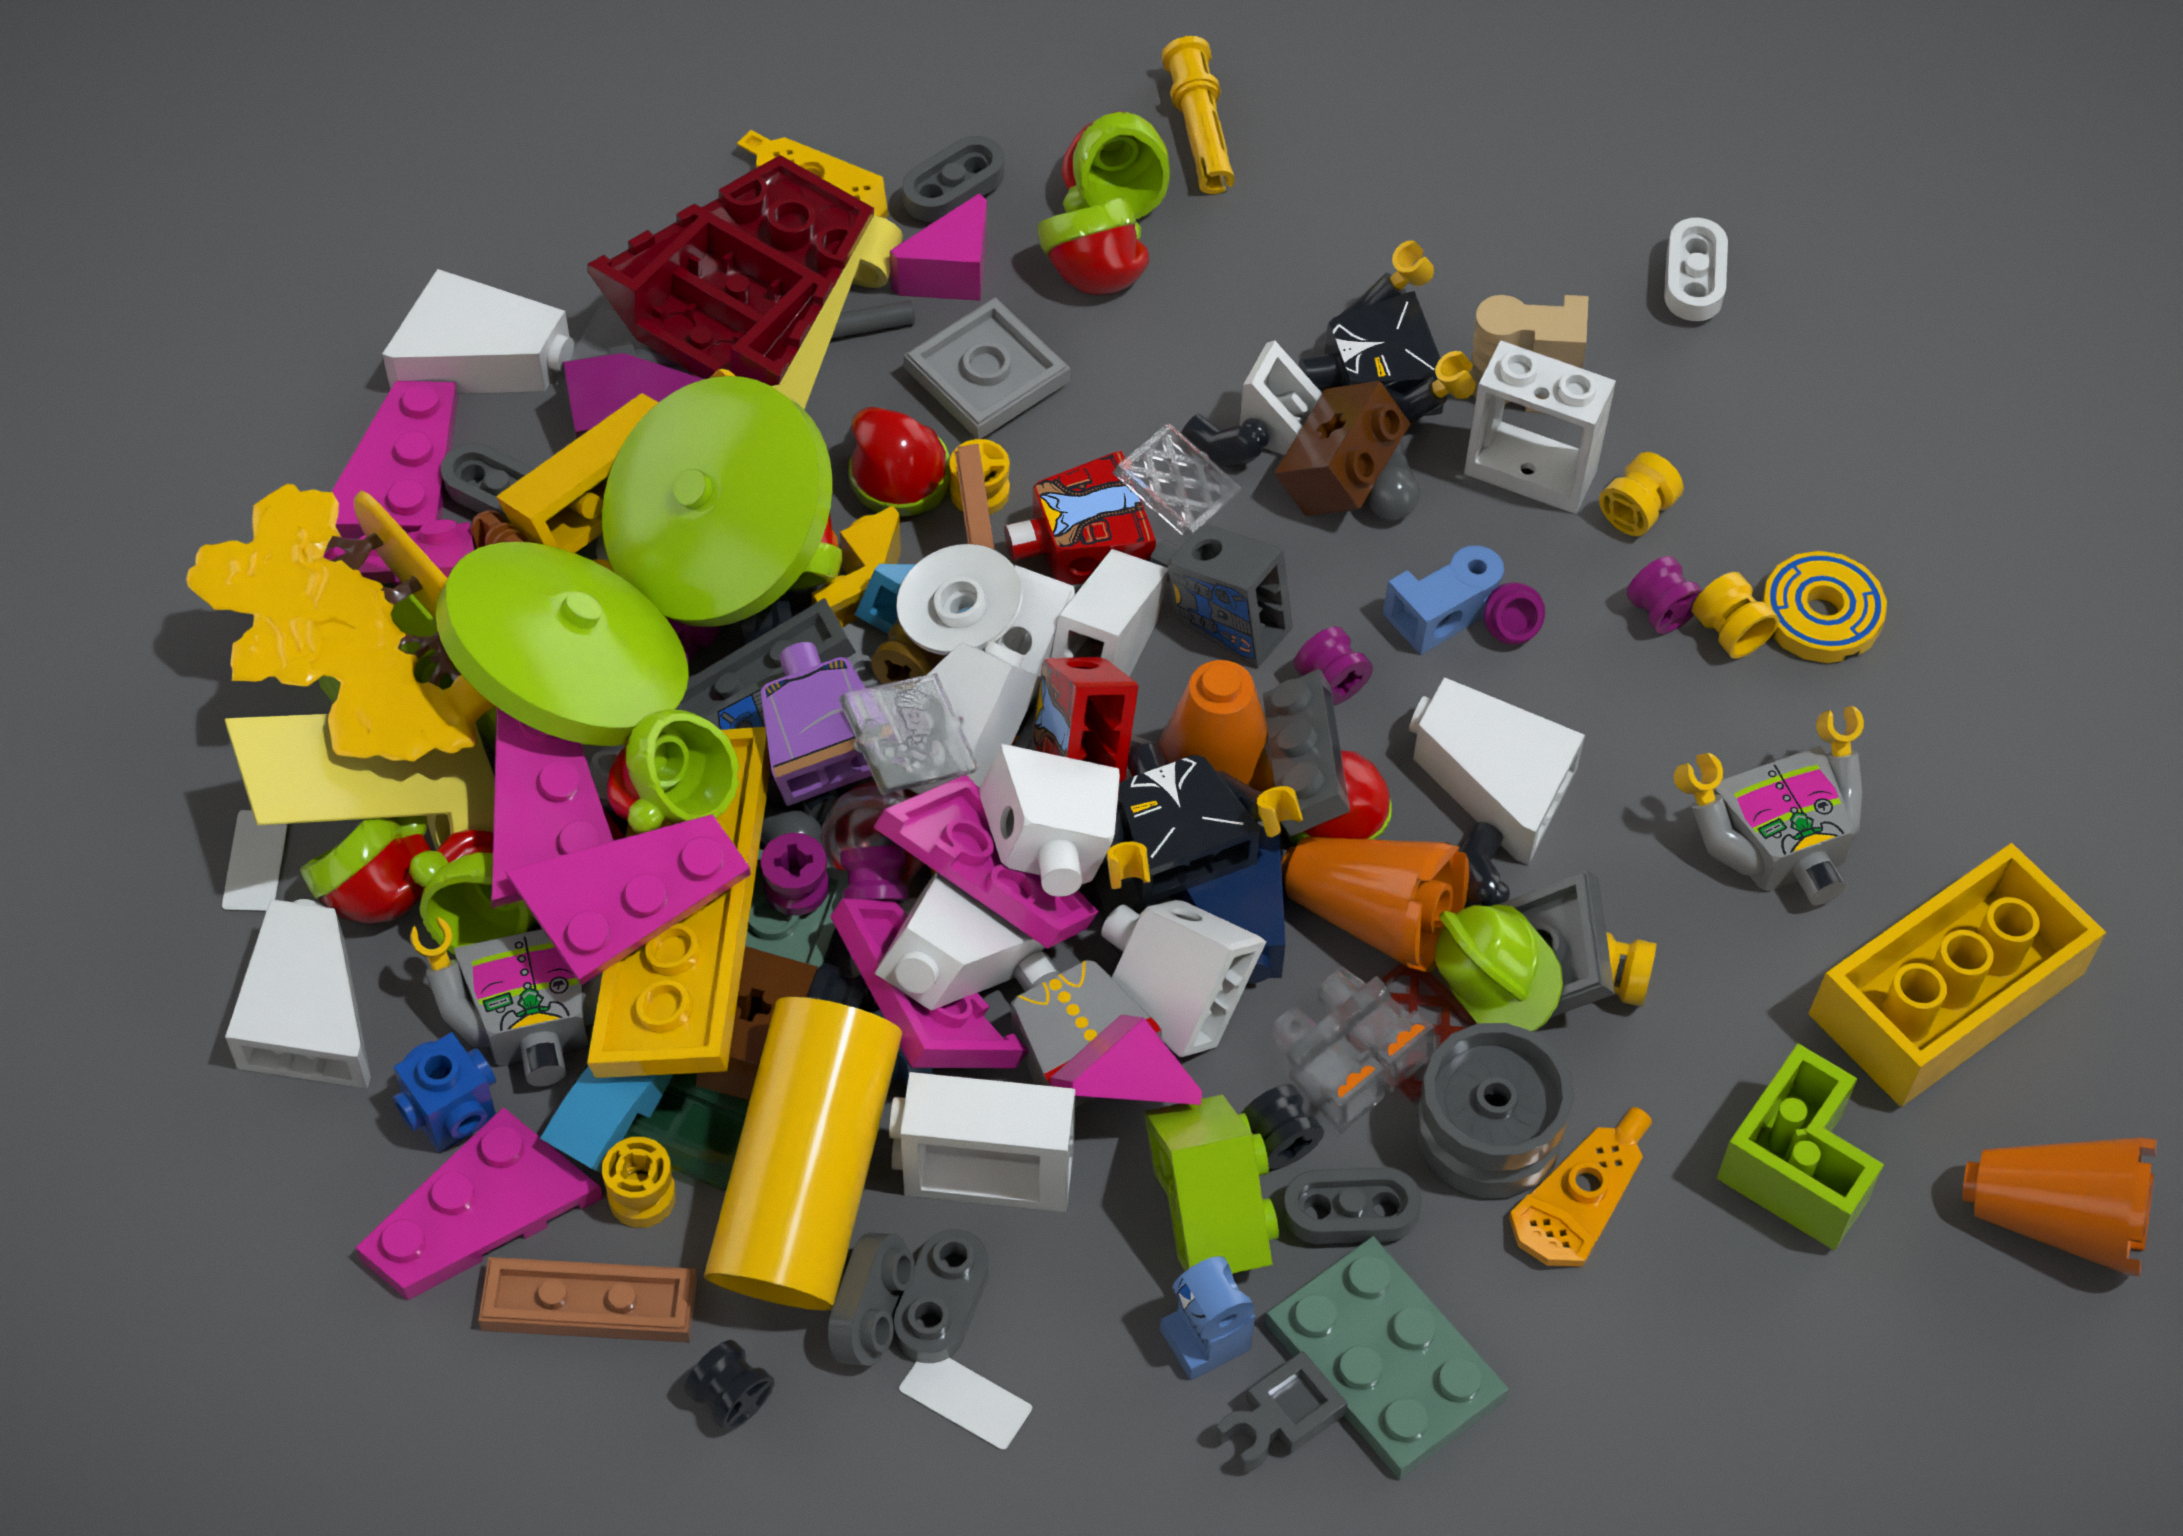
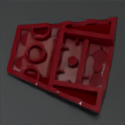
(740, 275)

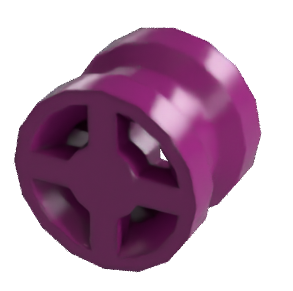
(1664, 594)
(1341, 666)
(874, 873)
(794, 890)

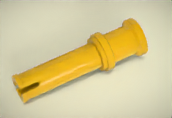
(1196, 96)

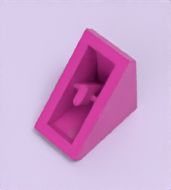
(945, 256)
(1128, 1064)

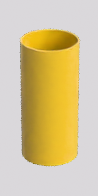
(804, 1153)

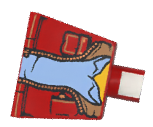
(1080, 521)
(1085, 711)

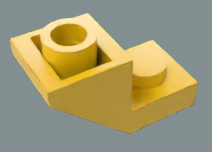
(864, 546)

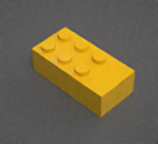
(1955, 974)

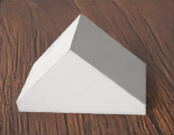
(1278, 396)

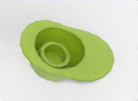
(1499, 966)

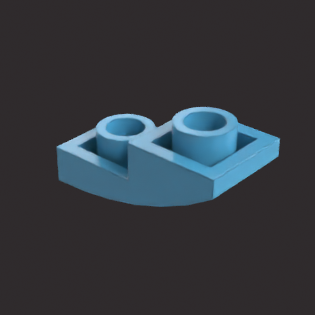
(600, 1113)

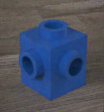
(444, 1091)

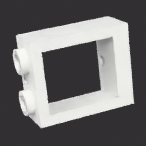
(1502, 450)
(984, 1141)

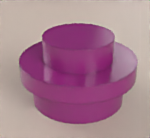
(1514, 613)

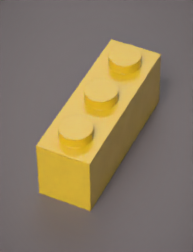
(564, 496)

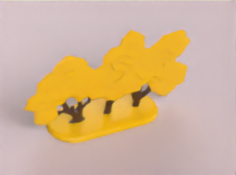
(335, 623)

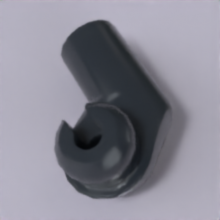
(1227, 446)
(1484, 879)

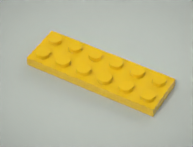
(678, 994)

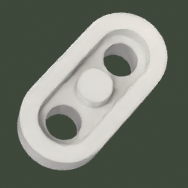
(1696, 269)

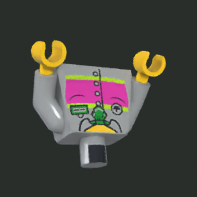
(1786, 816)
(513, 999)

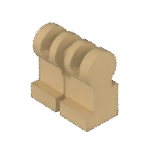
(1547, 330)

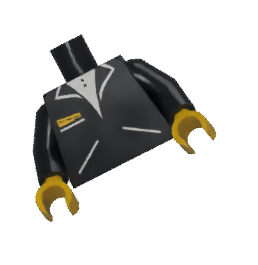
(1390, 341)
(1188, 823)

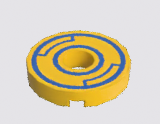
(1835, 580)

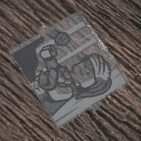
(909, 733)

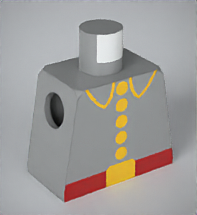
(1065, 1012)

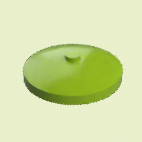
(717, 500)
(559, 642)

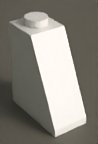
(478, 339)
(1112, 612)
(990, 697)
(1496, 761)
(952, 947)
(300, 1000)

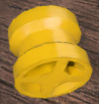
(995, 470)

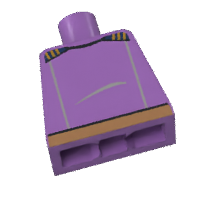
(807, 726)

